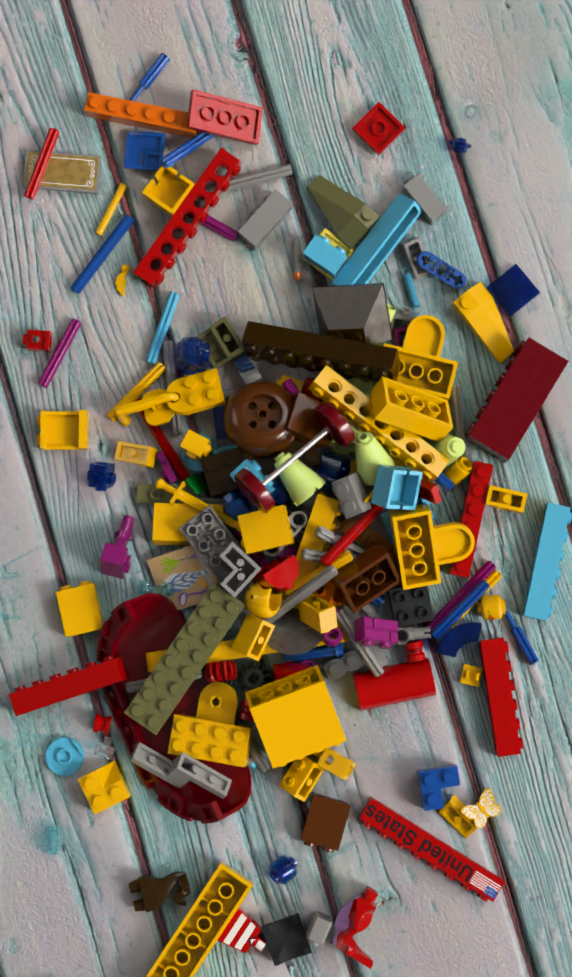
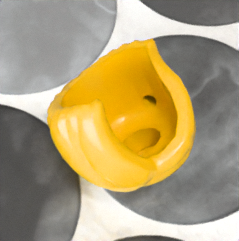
(261, 601)

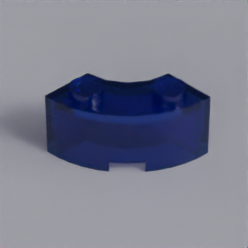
(457, 637)

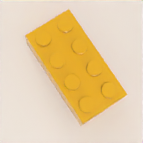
(411, 409)

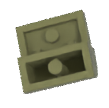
(223, 342)

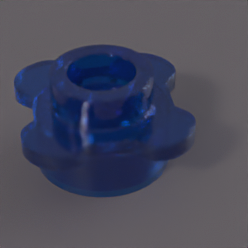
(459, 145)

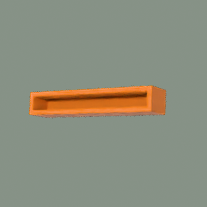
(138, 114)

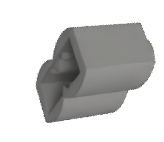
(318, 928)

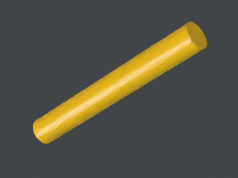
(111, 208)

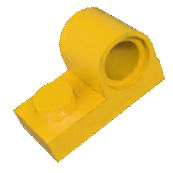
(135, 454)

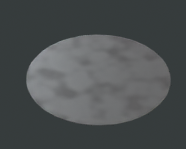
(291, 637)

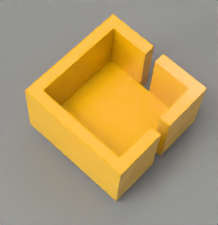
(169, 191)

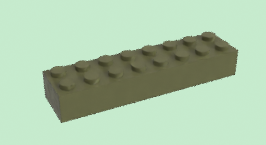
(184, 658)

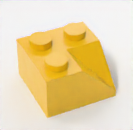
(104, 787)

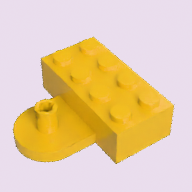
(421, 358)
(424, 547)
(213, 731)

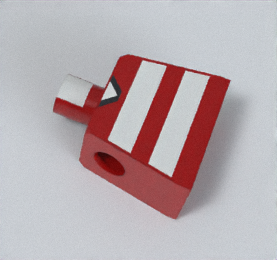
(242, 933)

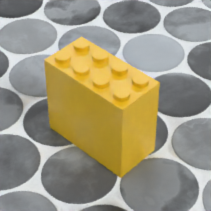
(295, 716)

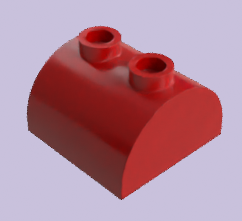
(278, 573)

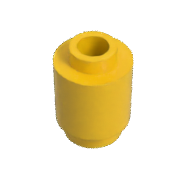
(459, 470)

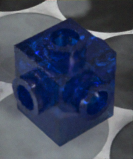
(101, 475)

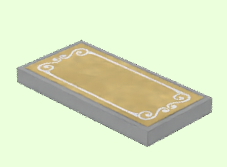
(66, 172)

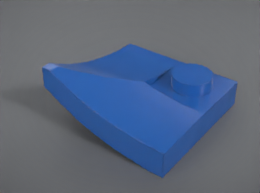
(144, 150)

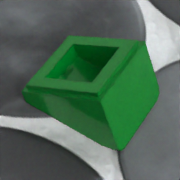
(196, 484)

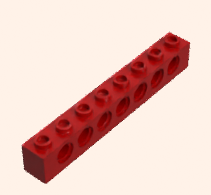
(221, 160)

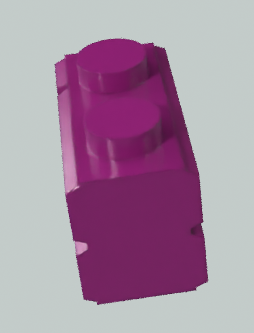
(376, 631)

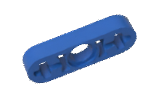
(432, 258)

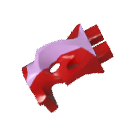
(354, 918)

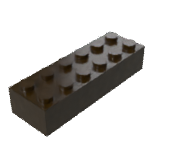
(219, 466)

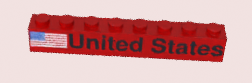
(431, 849)

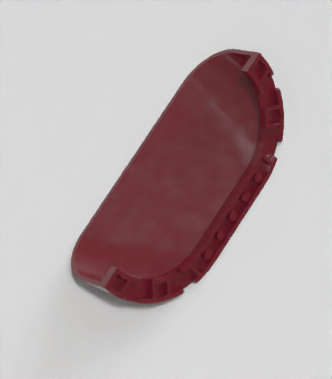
(148, 626)

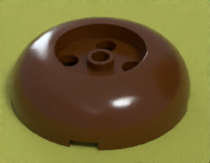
(260, 440)

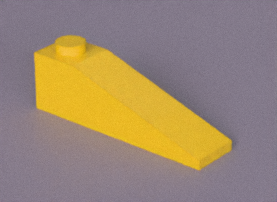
(482, 316)

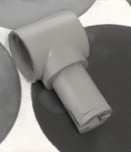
(414, 633)

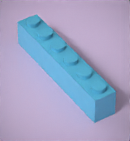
(379, 242)
(546, 562)

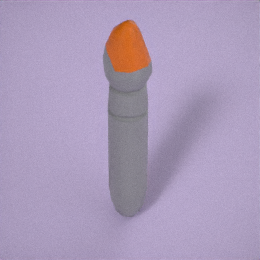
(297, 258)

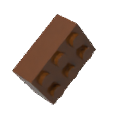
(366, 578)

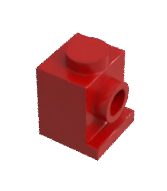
(42, 345)

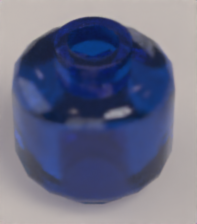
(283, 870)

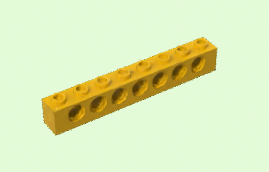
(360, 402)

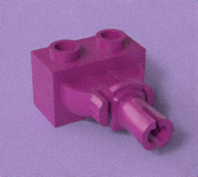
(115, 556)

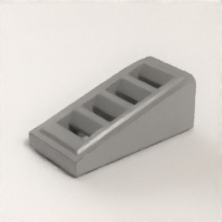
(417, 240)

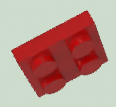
(378, 128)

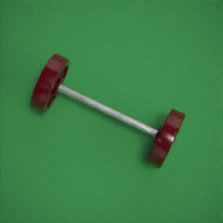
(332, 424)

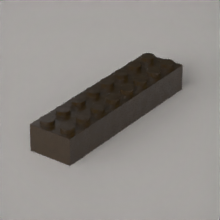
(316, 351)

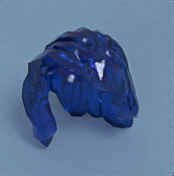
(192, 355)

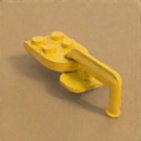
(196, 394)

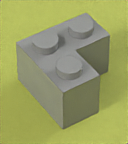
(242, 570)

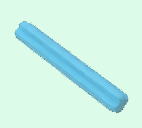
(162, 327)

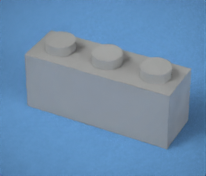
(264, 219)

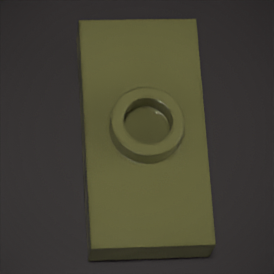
(150, 494)

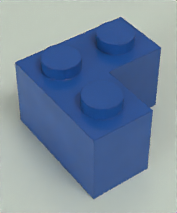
(431, 782)

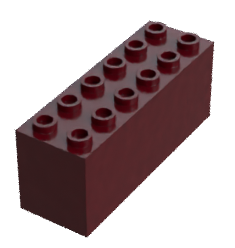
(516, 399)

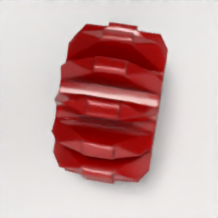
(220, 671)

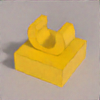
(471, 675)

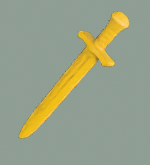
(191, 500)

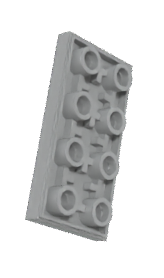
(209, 538)

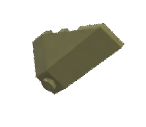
(344, 212)

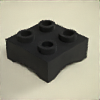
(410, 605)
(286, 939)

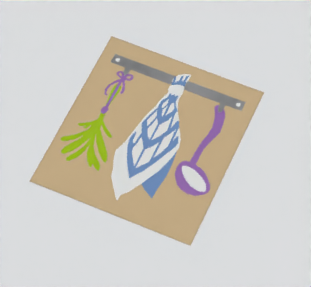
(177, 569)

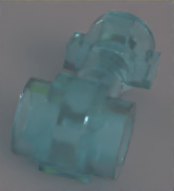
(146, 587)

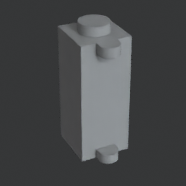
(426, 199)

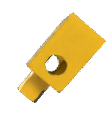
(341, 765)

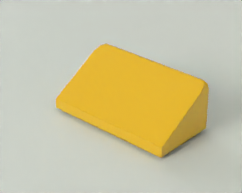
(452, 814)

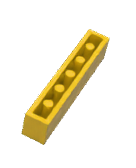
(323, 515)

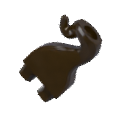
(156, 890)

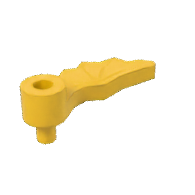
(121, 281)

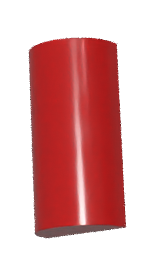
(396, 685)

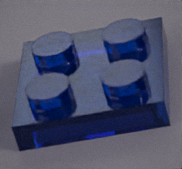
(513, 290)

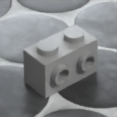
(351, 495)

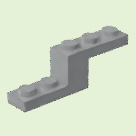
(181, 770)

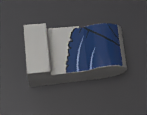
(246, 369)

